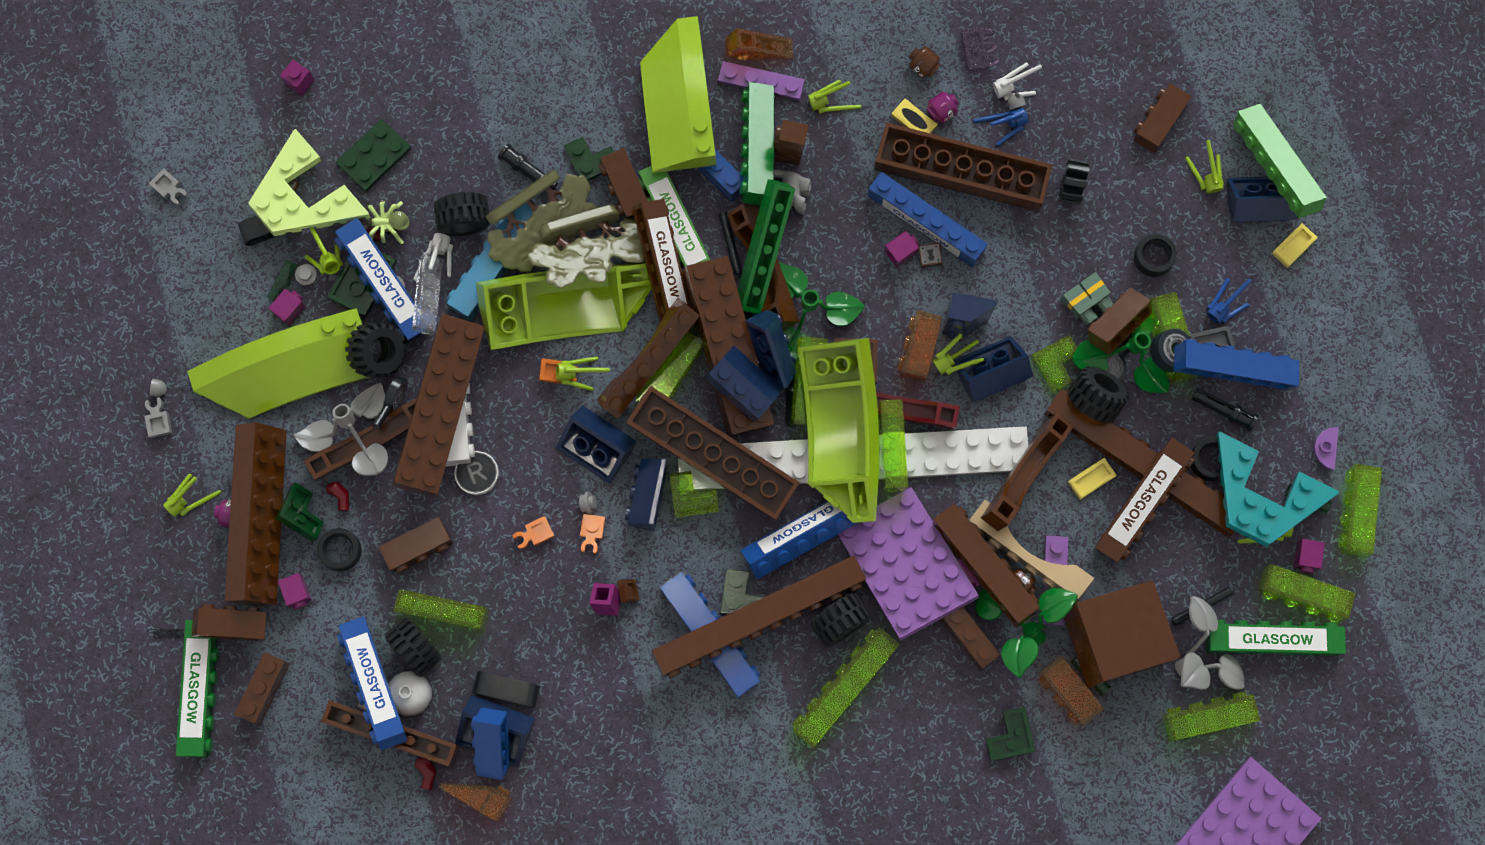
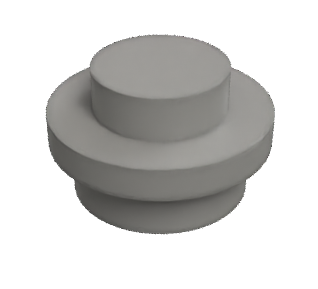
(305, 274)
(587, 502)

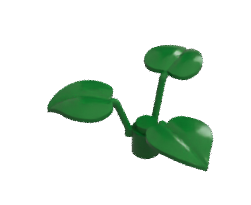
(840, 307)
(1146, 377)
(1021, 653)

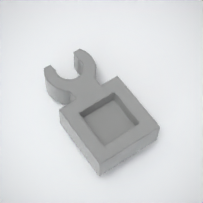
(167, 185)
(158, 422)

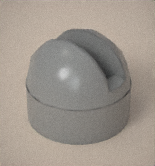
(1015, 100)
(157, 388)

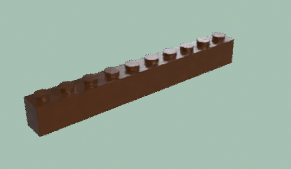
(1138, 457)
(758, 616)

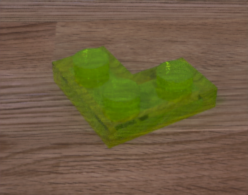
(1051, 360)
(691, 502)

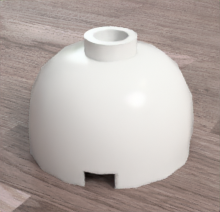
(410, 693)

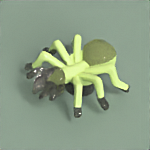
(387, 221)

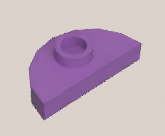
(1325, 448)

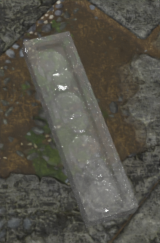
(427, 295)

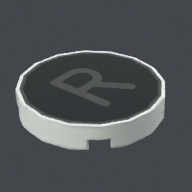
(477, 476)

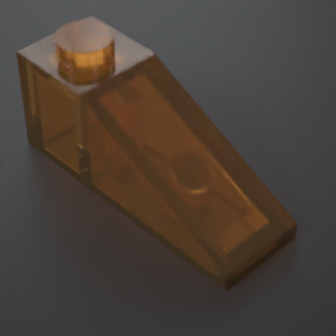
(754, 45)
(485, 799)

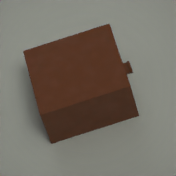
(1120, 634)

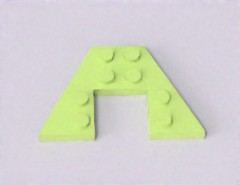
(283, 209)

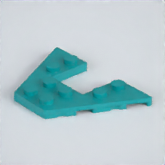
(1254, 514)

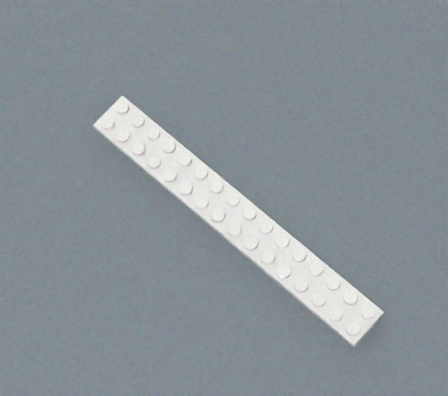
(926, 454)

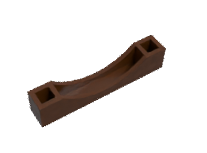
(778, 296)
(630, 382)
(342, 453)
(1011, 494)

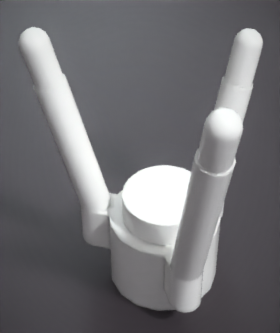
(1005, 85)
(439, 245)

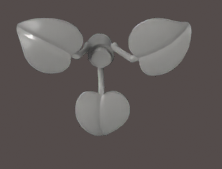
(320, 433)
(1191, 667)

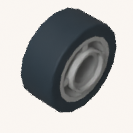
(1161, 348)

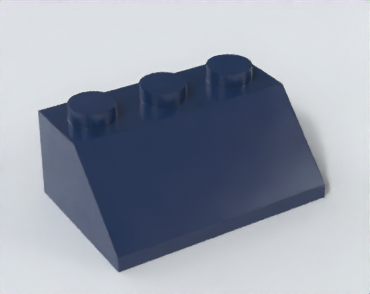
(1256, 200)
(966, 314)
(772, 347)
(1002, 367)
(743, 384)
(595, 444)
(647, 494)
(518, 728)

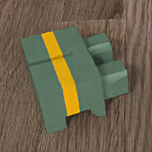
(1085, 297)

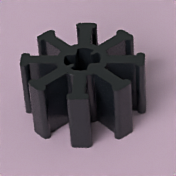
(1074, 181)

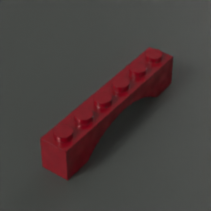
(926, 412)

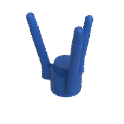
(1014, 118)
(1219, 311)

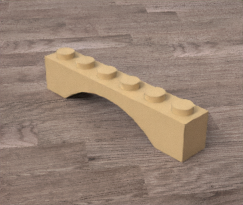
(1053, 575)

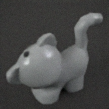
(801, 185)

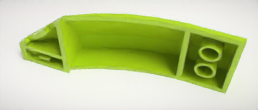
(677, 100)
(531, 310)
(280, 366)
(842, 425)

